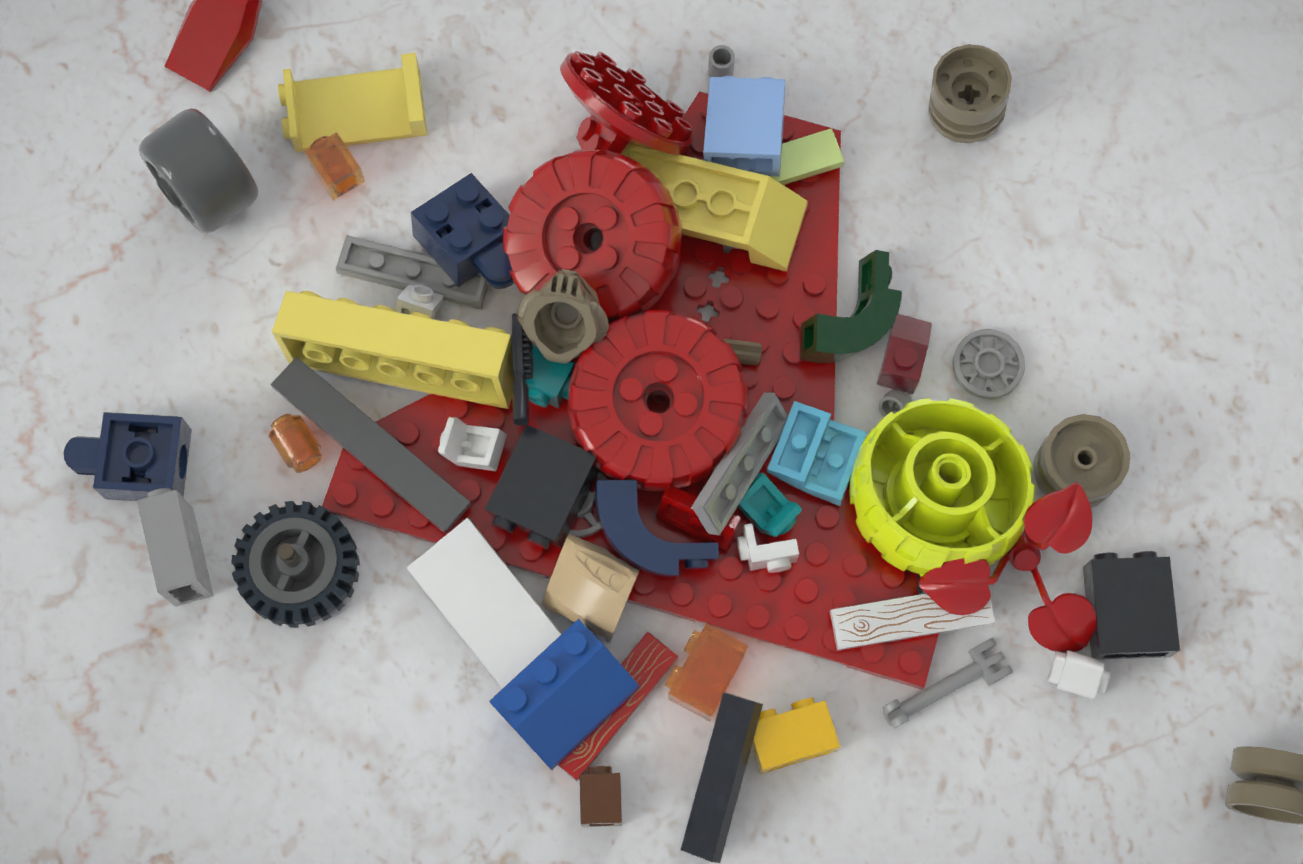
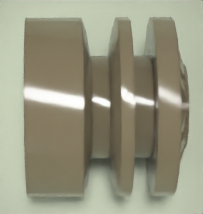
(973, 76)

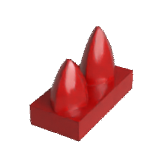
(678, 511)

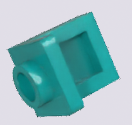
(768, 507)

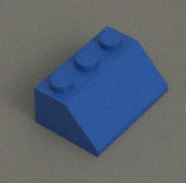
(564, 694)

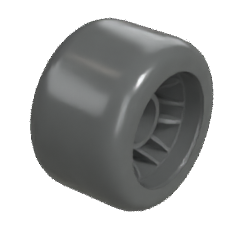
(198, 170)

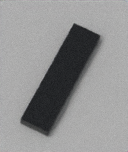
(721, 777)

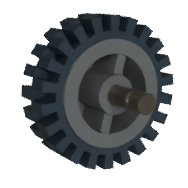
(295, 564)

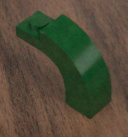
(838, 338)

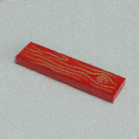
(647, 666)

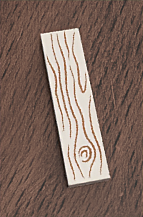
(899, 620)

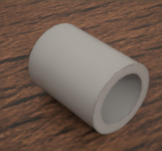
(724, 55)

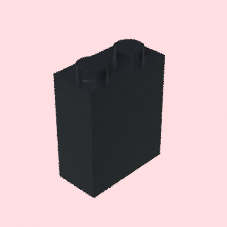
(542, 488)
(1132, 606)

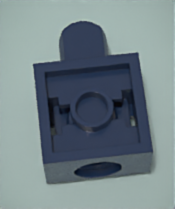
(465, 233)
(133, 455)

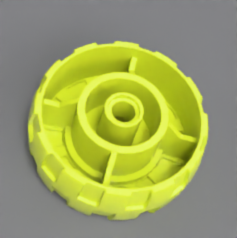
(941, 486)

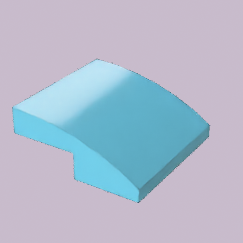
(816, 453)

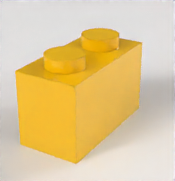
(794, 735)

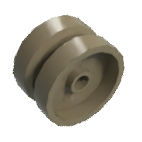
(1093, 443)
(1270, 784)

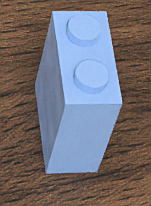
(745, 123)

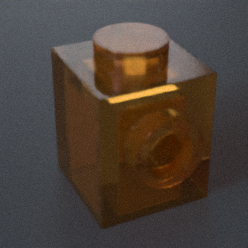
(334, 165)

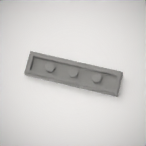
(402, 268)
(741, 465)

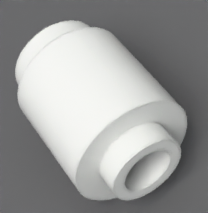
(1078, 674)

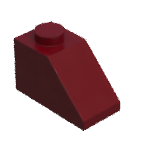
(905, 354)

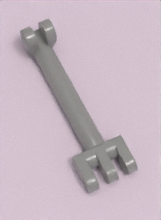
(898, 713)

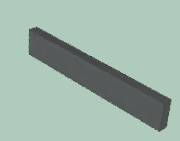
(371, 445)

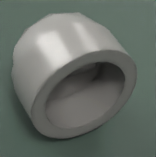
(890, 399)

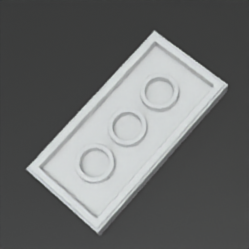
(484, 602)

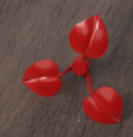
(1053, 520)

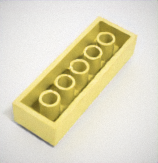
(397, 348)

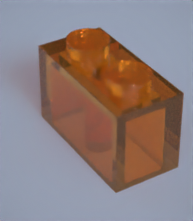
(707, 671)

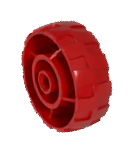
(589, 193)
(666, 358)

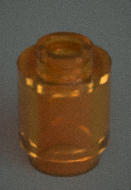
(295, 442)

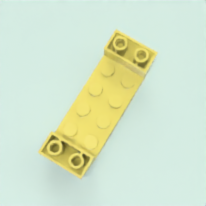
(729, 205)

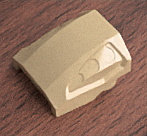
(590, 586)

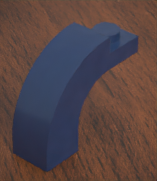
(632, 540)

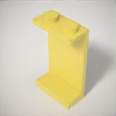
(356, 106)

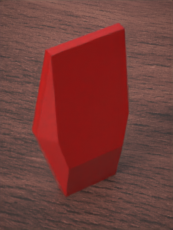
(212, 39)

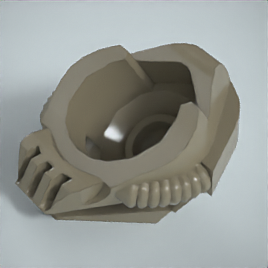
(563, 317)

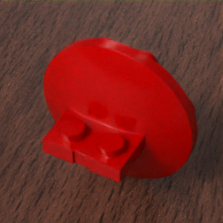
(622, 108)

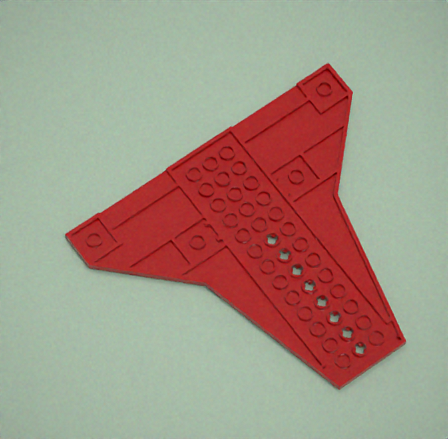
(756, 306)

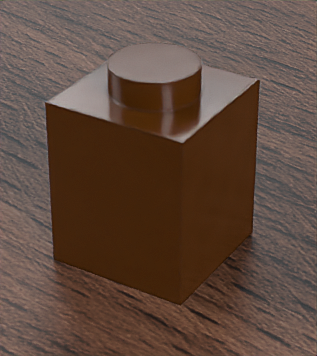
(600, 797)

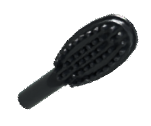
(522, 371)

